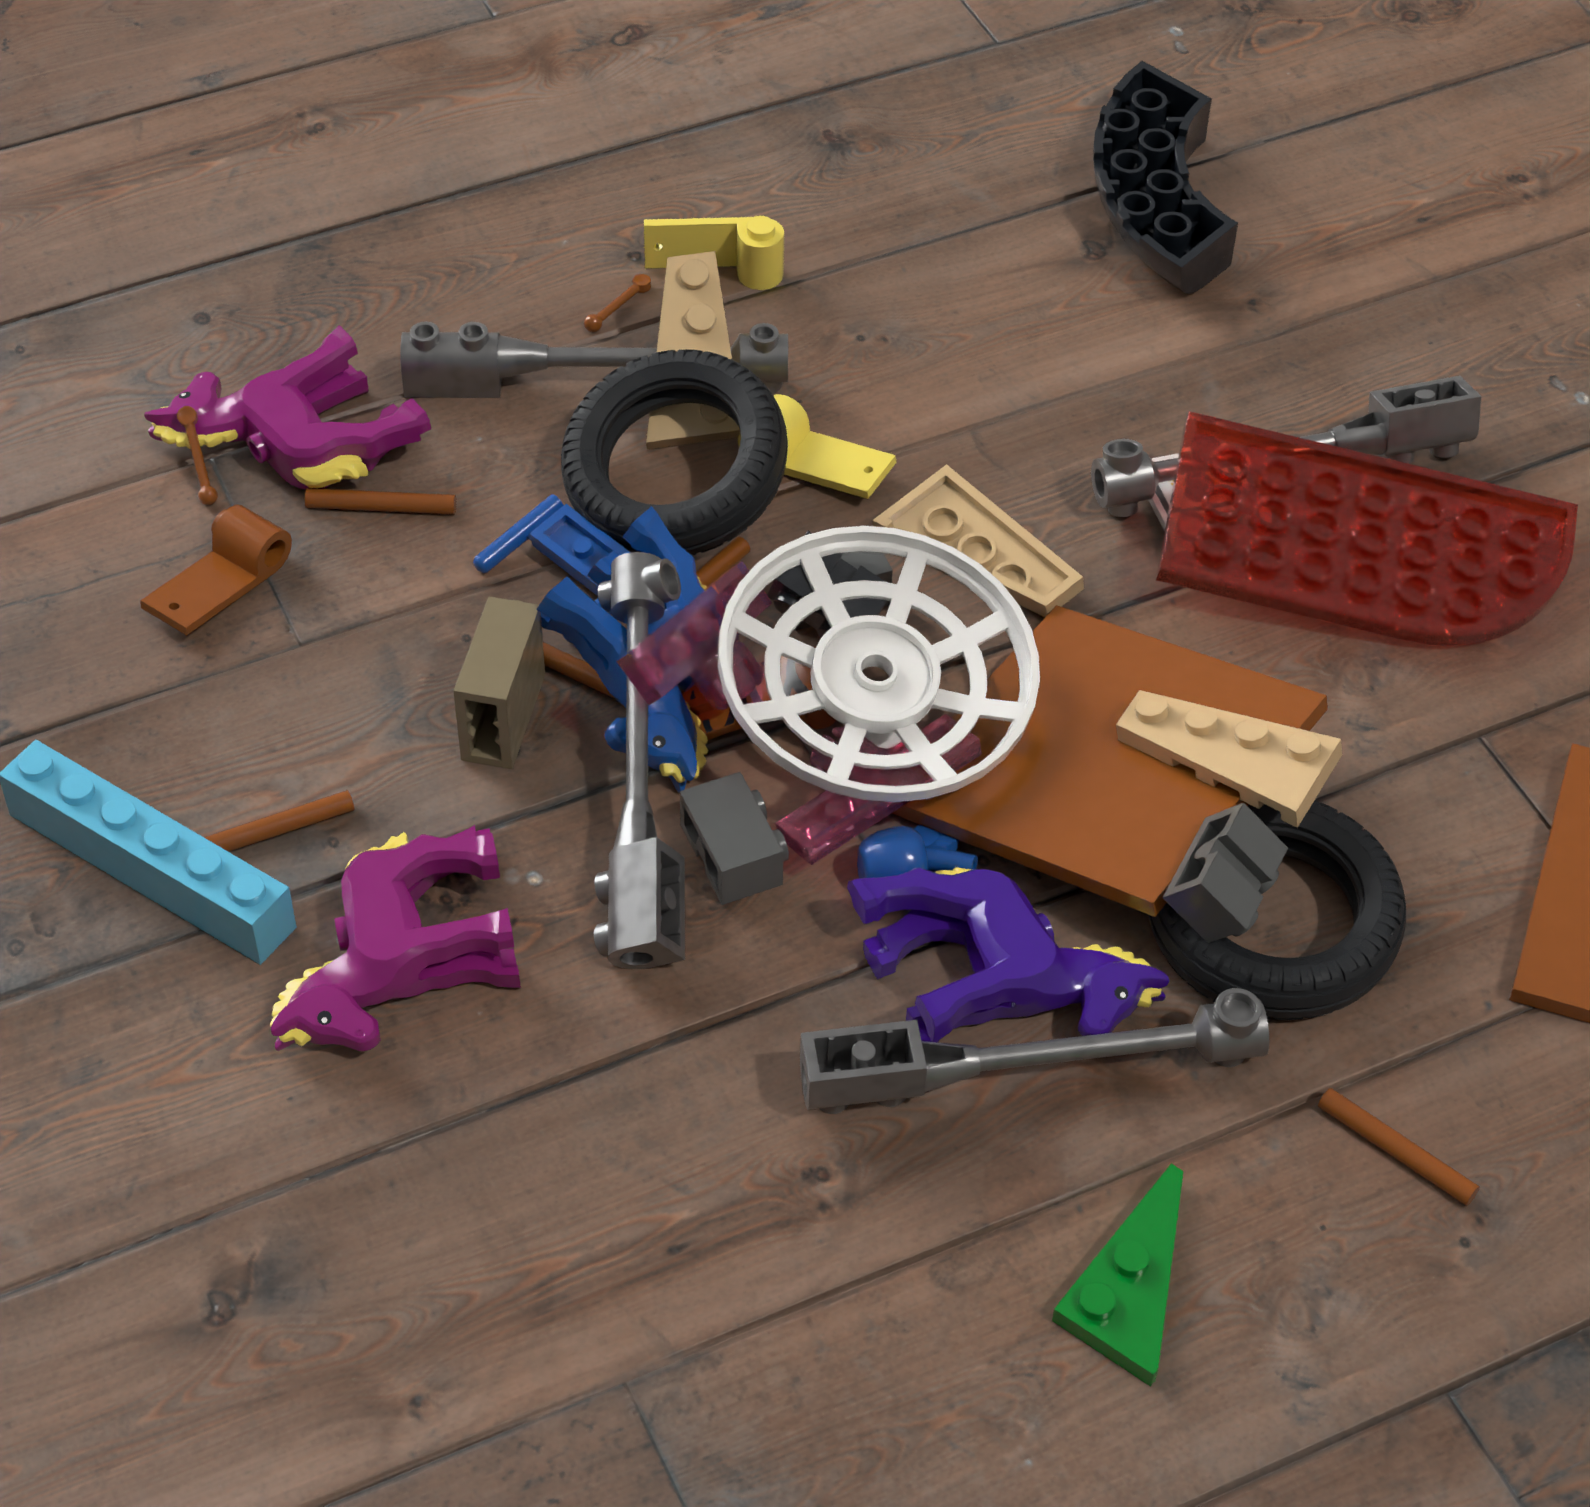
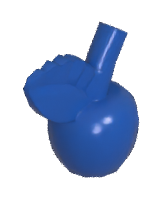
(905, 848)

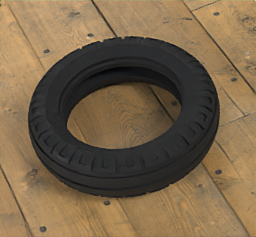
(661, 382)
(1316, 982)

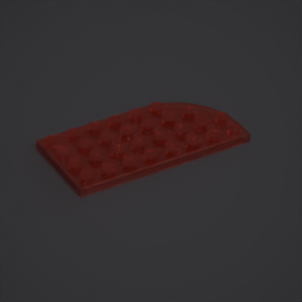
(1359, 537)

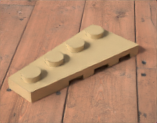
(696, 321)
(964, 518)
(1251, 755)

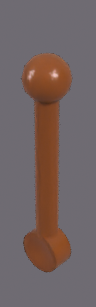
(641, 284)
(188, 418)

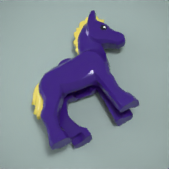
(1009, 949)

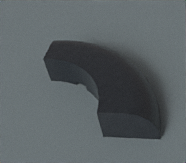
(1144, 177)

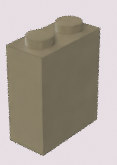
(499, 682)

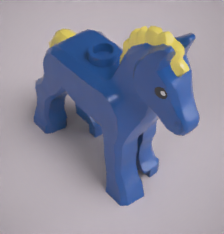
(674, 733)

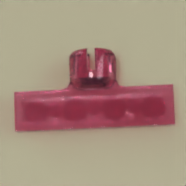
(689, 646)
(835, 818)

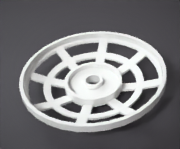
(880, 643)

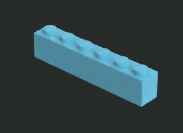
(148, 851)

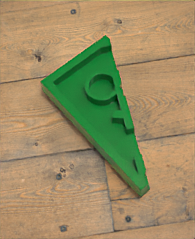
(1124, 1290)

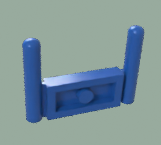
(560, 536)

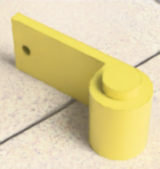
(743, 242)
(829, 459)

